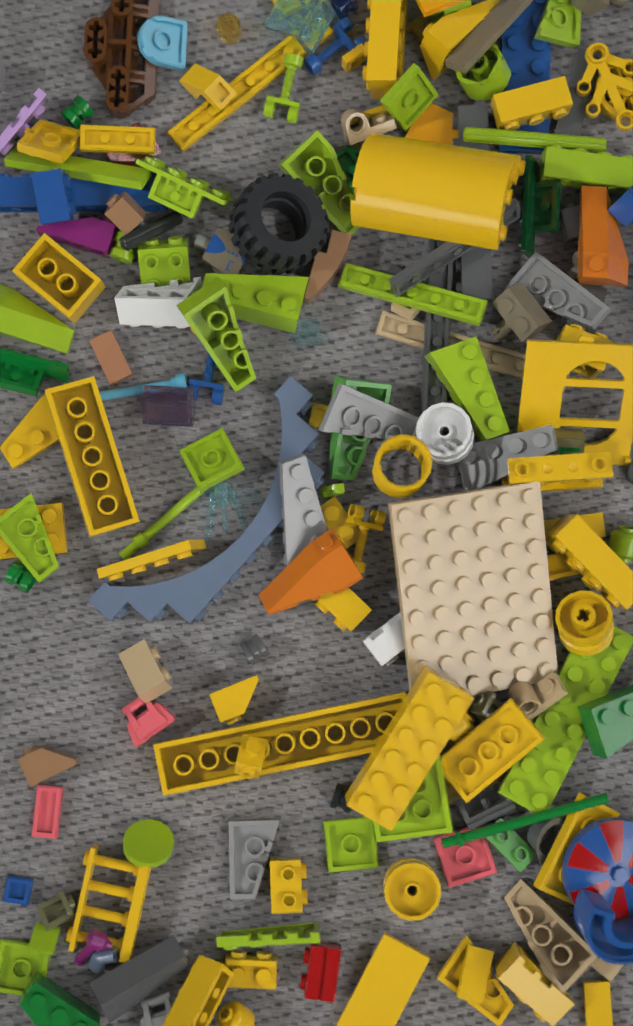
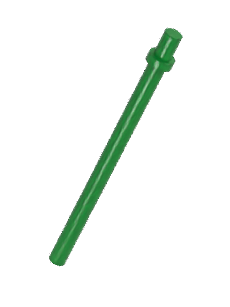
(461, 838)

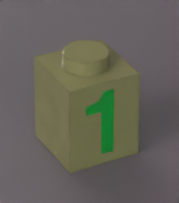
(569, 441)

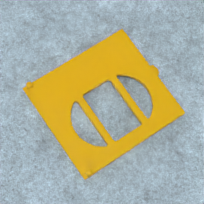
(545, 377)

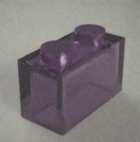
(168, 405)

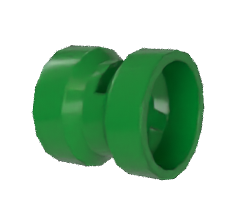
(77, 112)
(20, 576)

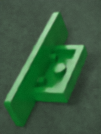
(26, 372)

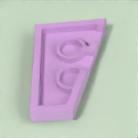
(25, 115)

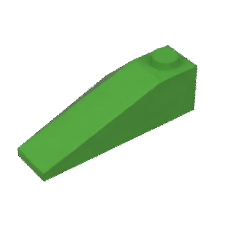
(349, 450)

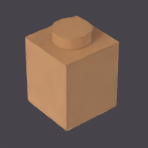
(124, 212)

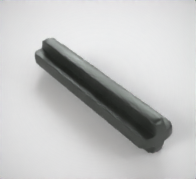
(151, 230)

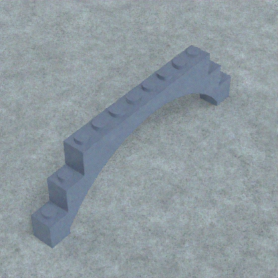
(195, 590)

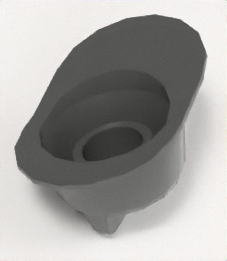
(542, 836)

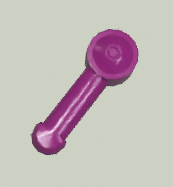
(96, 941)

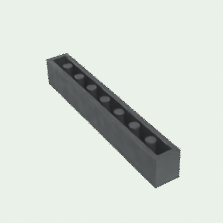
(475, 265)

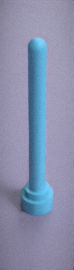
(177, 381)

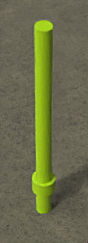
(141, 540)

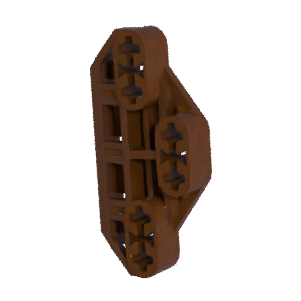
(116, 58)

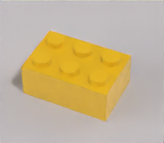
(59, 278)

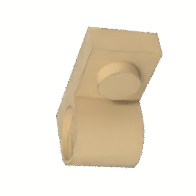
(379, 124)
(538, 697)

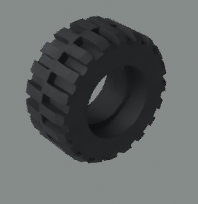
(297, 204)

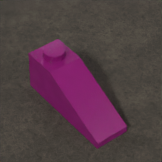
(85, 234)

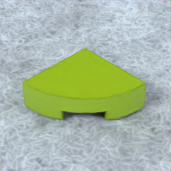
(332, 490)

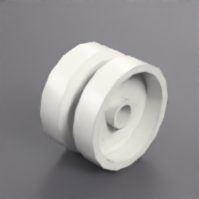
(437, 421)

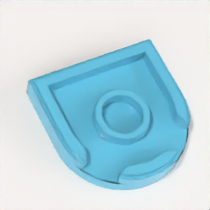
(164, 42)

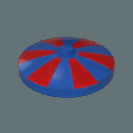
(602, 863)

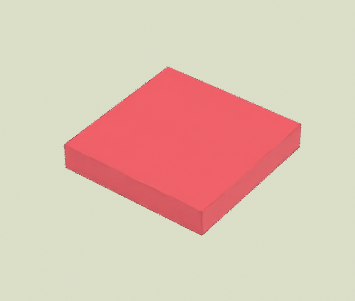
(465, 862)

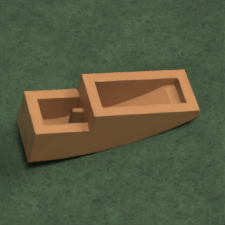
(327, 265)

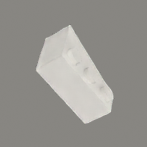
(154, 305)
(386, 641)

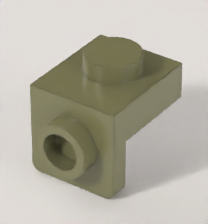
(484, 705)
(57, 910)

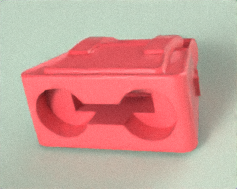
(149, 722)

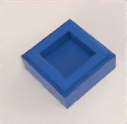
(18, 890)

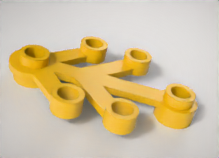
(608, 82)

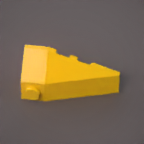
(449, 32)

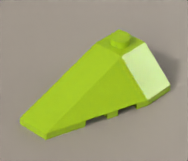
(30, 323)

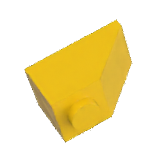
(234, 699)

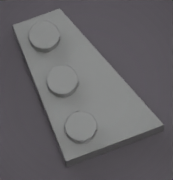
(248, 854)

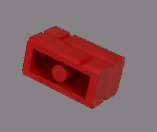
(322, 971)

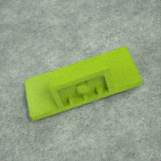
(180, 192)

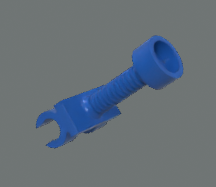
(313, 62)
(207, 382)

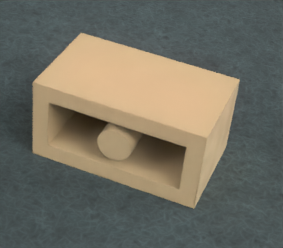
(145, 670)

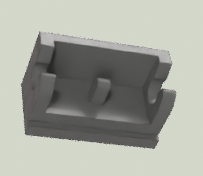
(484, 806)

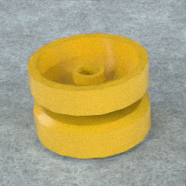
(585, 623)
(407, 904)

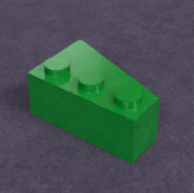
(54, 1006)

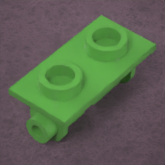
(512, 848)

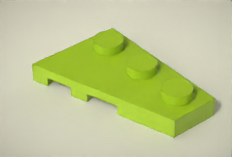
(560, 24)
(26, 536)

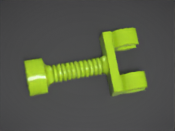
(292, 63)

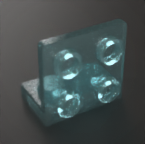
(301, 19)

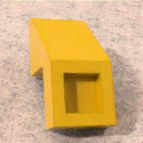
(208, 84)

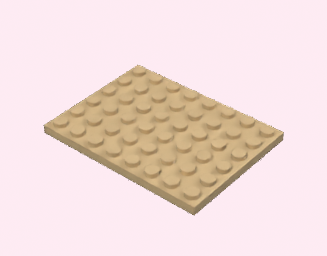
(475, 586)

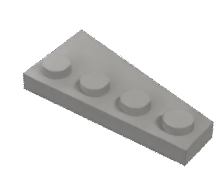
(559, 292)
(365, 416)
(301, 506)

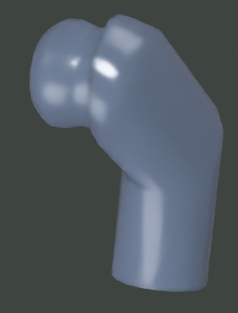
(99, 959)

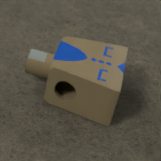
(221, 253)

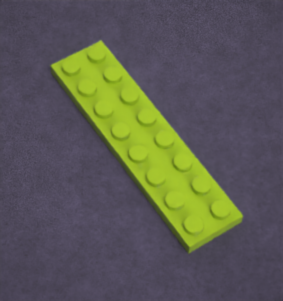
(540, 773)

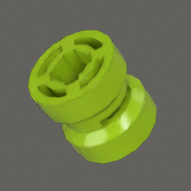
(118, 253)

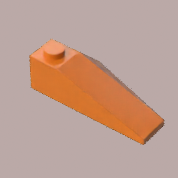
(315, 571)

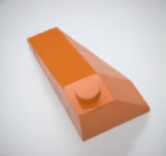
(600, 245)

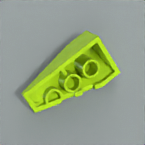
(318, 167)

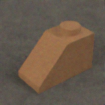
(44, 763)

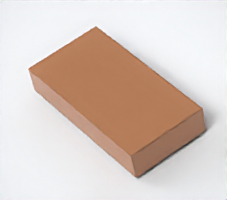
(111, 357)

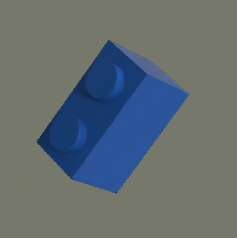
(53, 196)

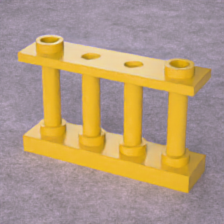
(561, 471)
(135, 895)

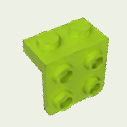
(164, 261)

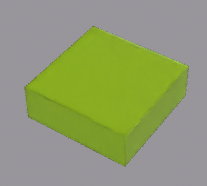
(44, 941)

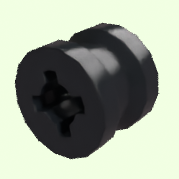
(338, 798)

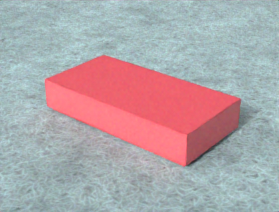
(47, 811)

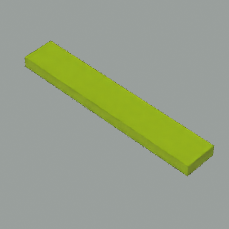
(83, 169)
(420, 297)

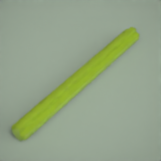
(533, 139)

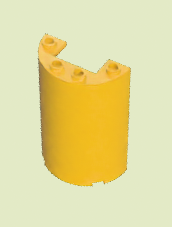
(434, 190)

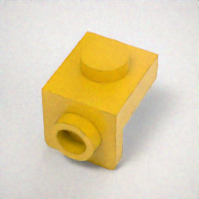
(250, 756)

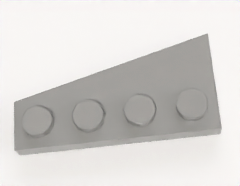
(488, 458)

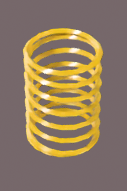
(414, 446)

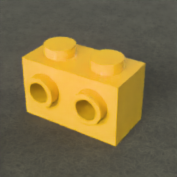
(286, 884)

